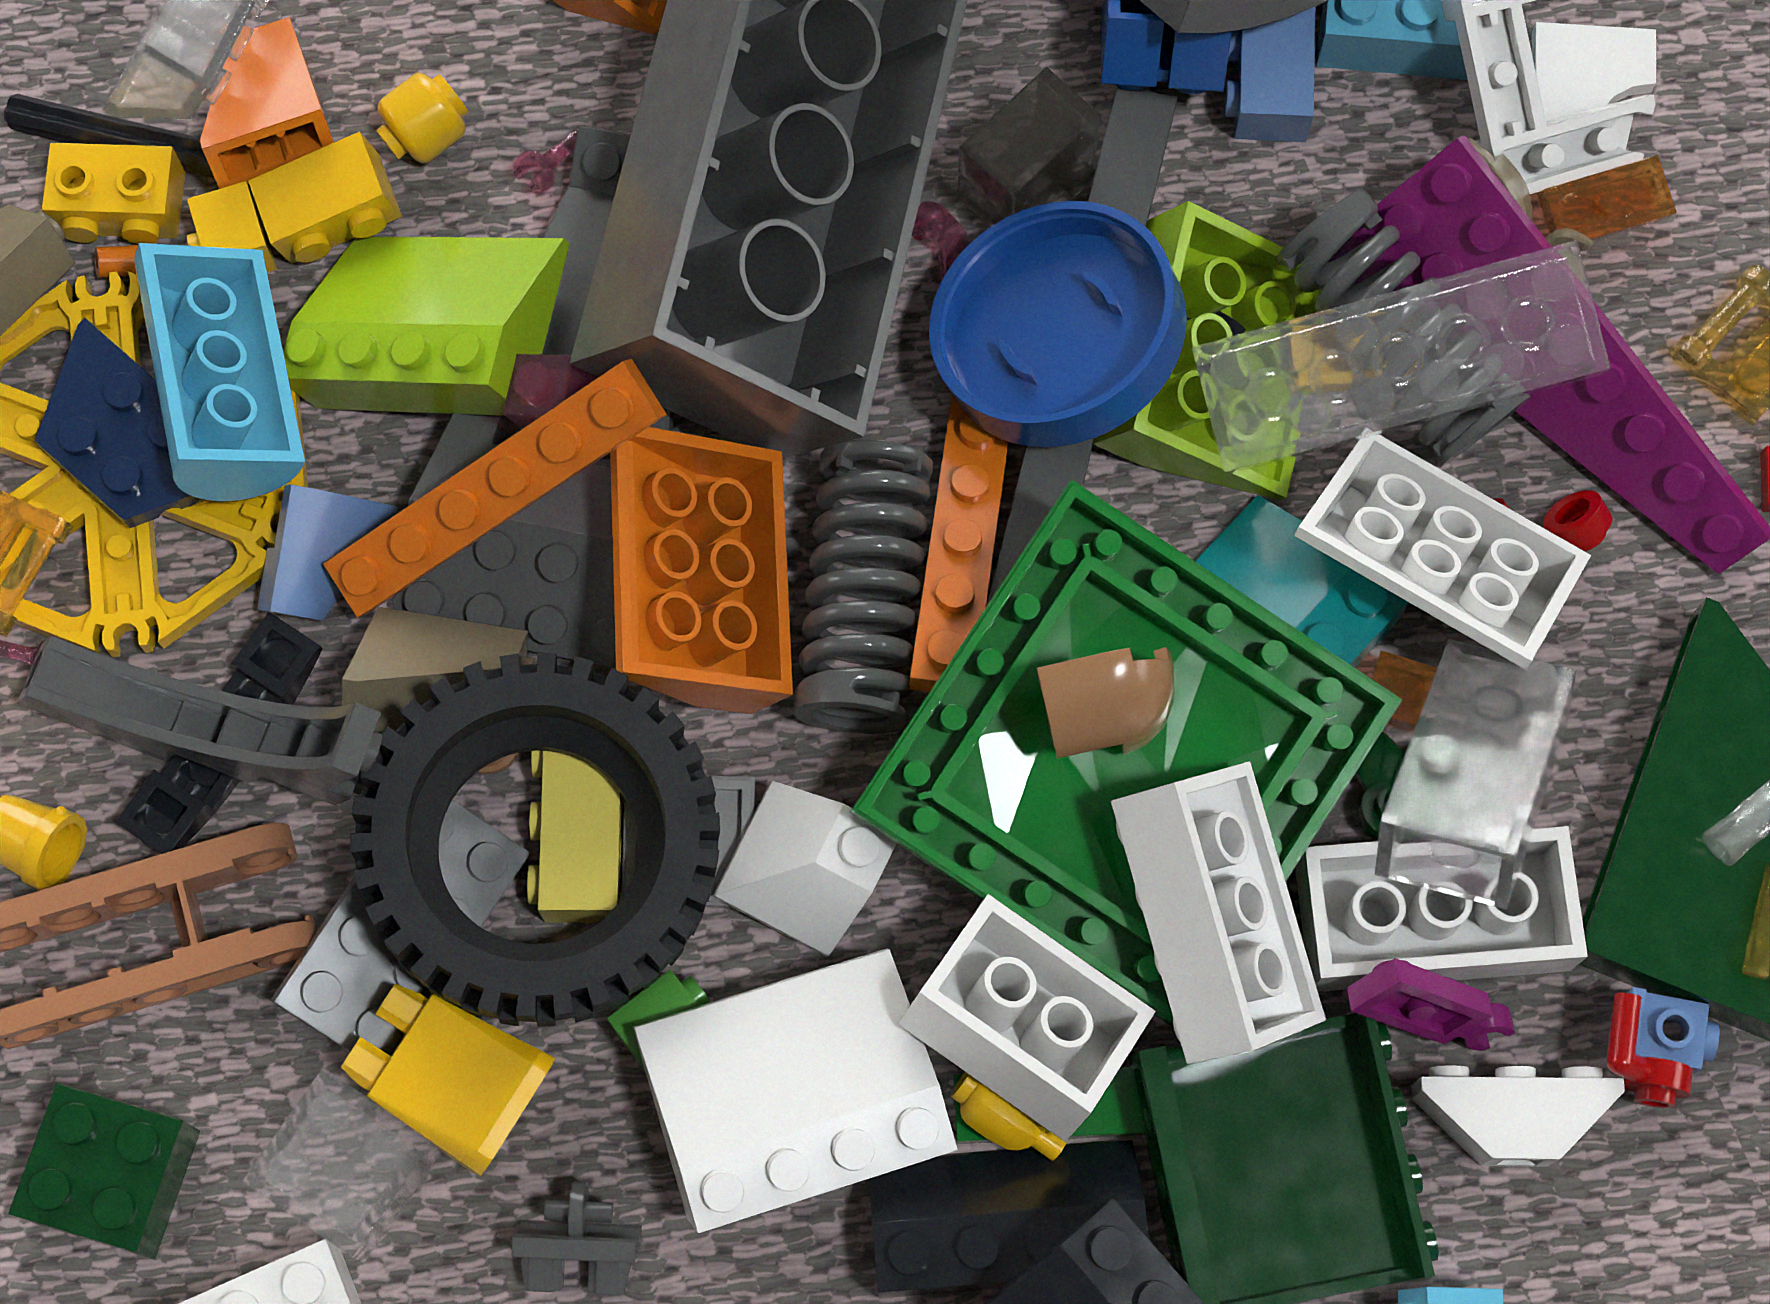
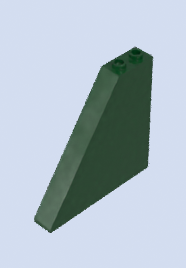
(1662, 901)

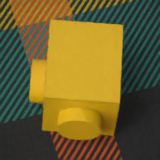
(229, 220)

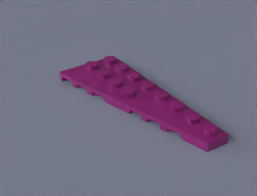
(1610, 423)

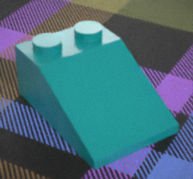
(1301, 582)

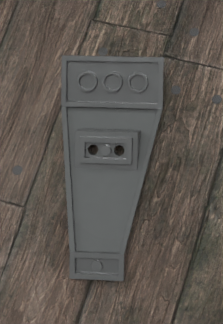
(554, 559)

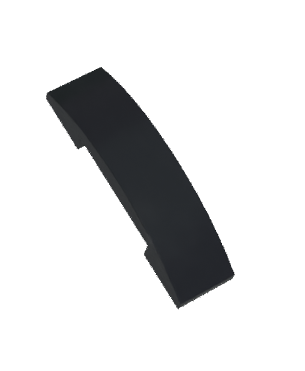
(186, 794)

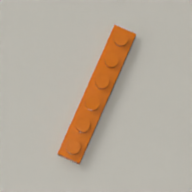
(495, 487)
(959, 545)

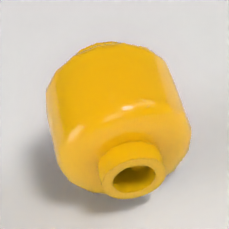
(421, 118)

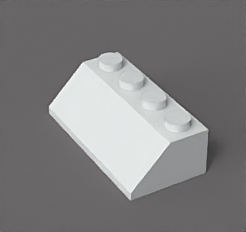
(1218, 913)

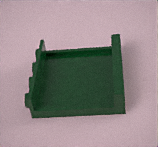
(1285, 1166)

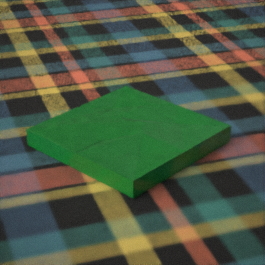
(1001, 816)

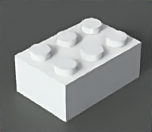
(1027, 1018)

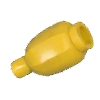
(1001, 1120)

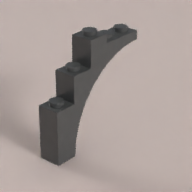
(241, 736)

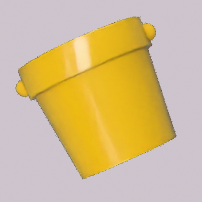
(39, 841)

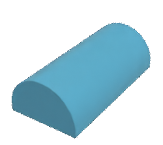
(219, 370)

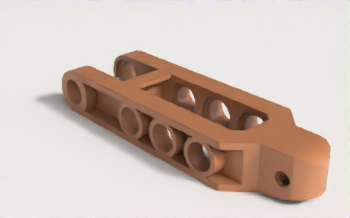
(136, 887)

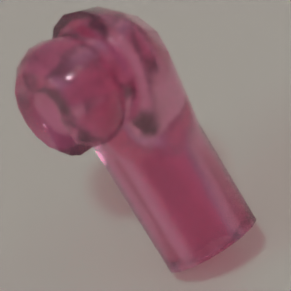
(943, 230)

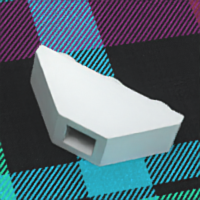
(1516, 1114)

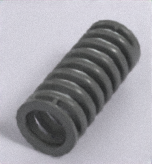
(1314, 248)
(882, 553)

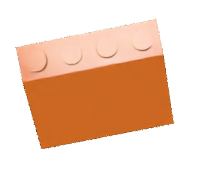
(701, 570)

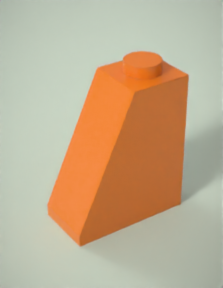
(266, 109)

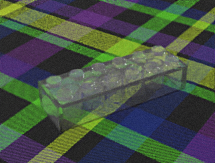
(1402, 358)

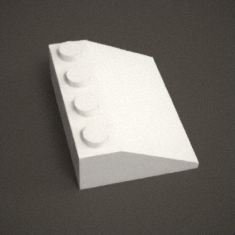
(1444, 548)
(792, 1090)

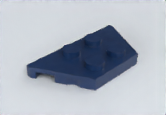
(110, 430)

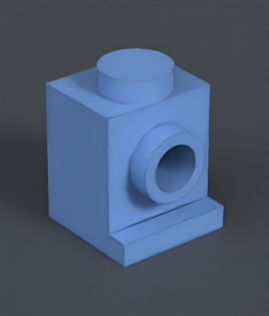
(1698, 1035)

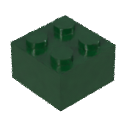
(105, 1171)

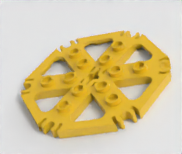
(120, 558)

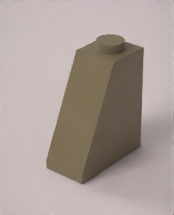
(29, 260)
(413, 650)

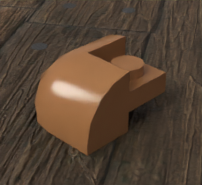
(1107, 700)

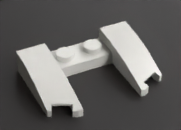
(1511, 106)

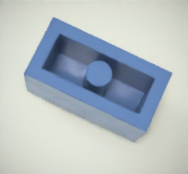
(1273, 80)

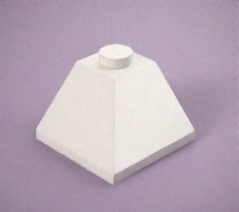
(804, 867)

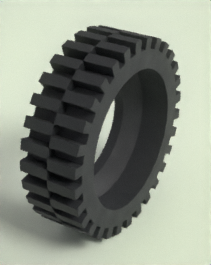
(510, 714)

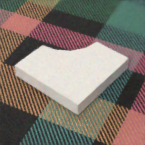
(1591, 65)

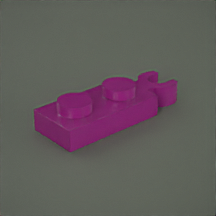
(1428, 1004)

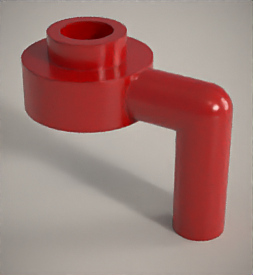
(1578, 519)
(1653, 1080)

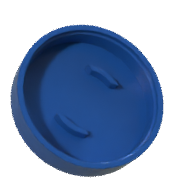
(1058, 323)

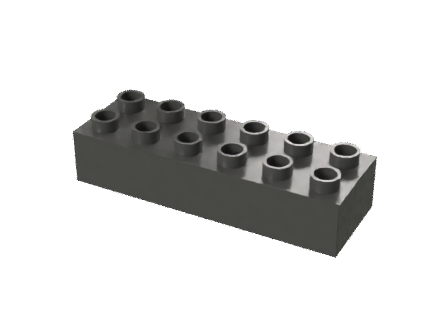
(770, 211)

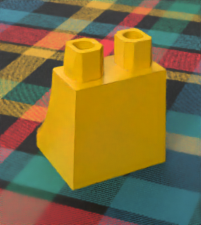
(449, 1076)

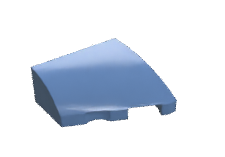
(310, 532)

